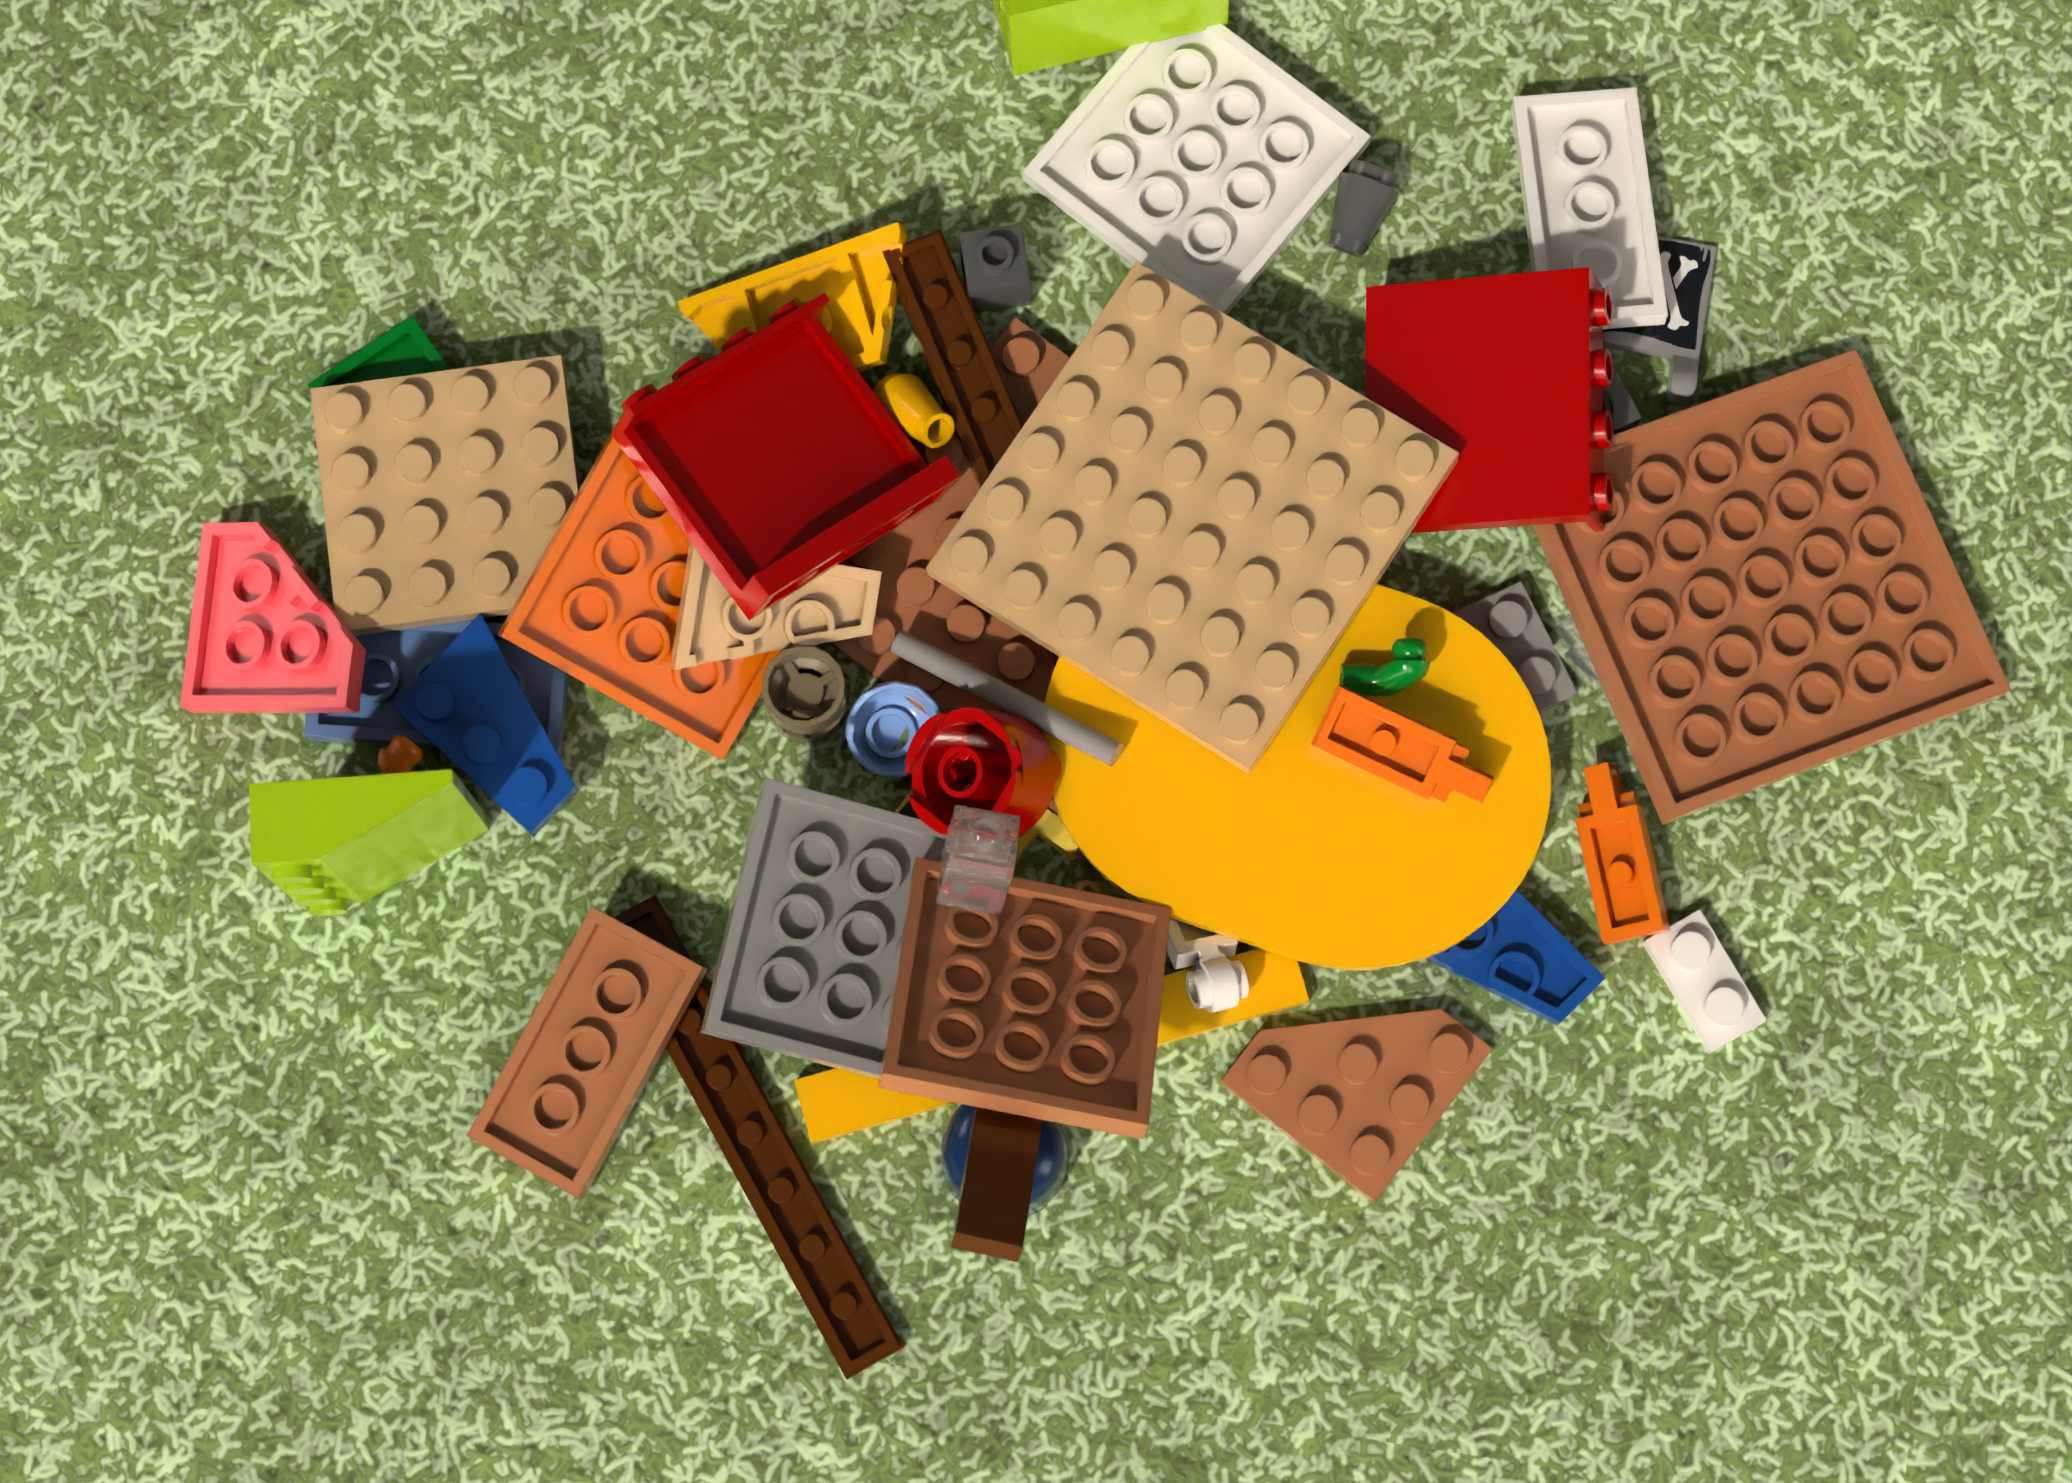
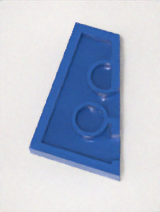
(487, 728)
(1524, 962)

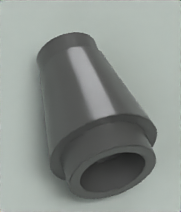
(1360, 206)

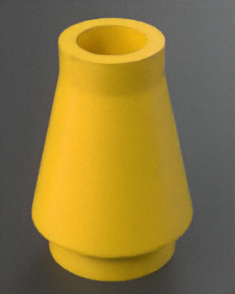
(915, 409)

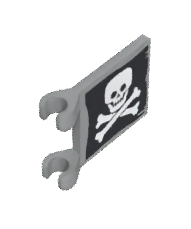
(1687, 285)

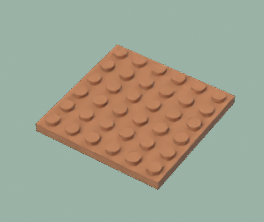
(1768, 590)

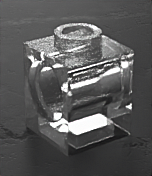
(977, 859)

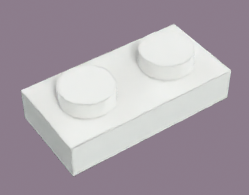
(1704, 981)

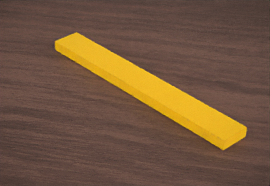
(849, 1102)

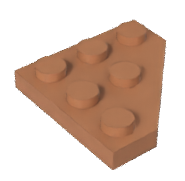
(1358, 1087)

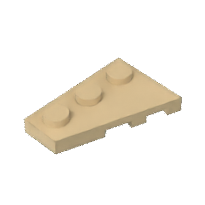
(825, 610)

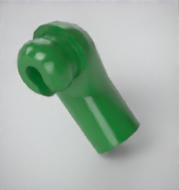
(1389, 678)

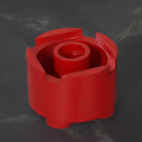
(980, 763)

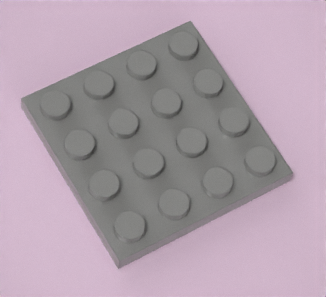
(817, 928)

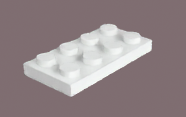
(1591, 195)

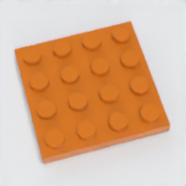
(610, 609)

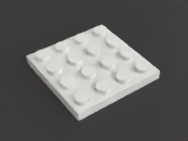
(1197, 160)

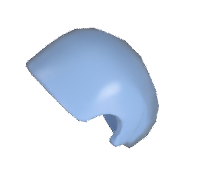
(879, 721)

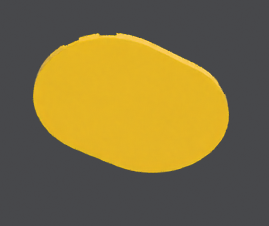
(1308, 845)

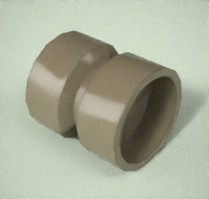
(805, 694)

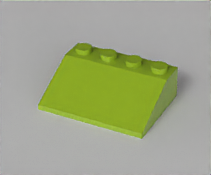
(357, 834)

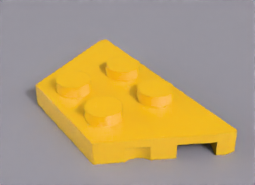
(849, 274)

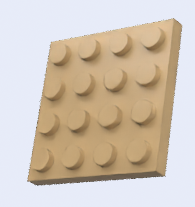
(442, 489)

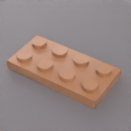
(587, 1052)

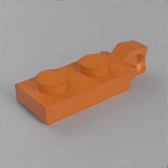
(1398, 748)
(1619, 859)

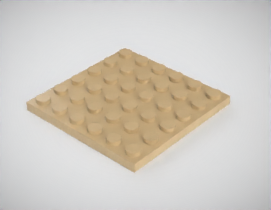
(1193, 516)

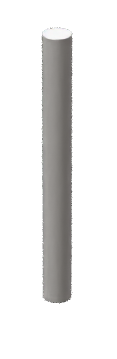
(1007, 698)

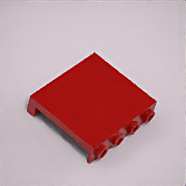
(1508, 381)
(777, 457)

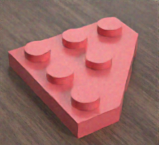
(264, 632)

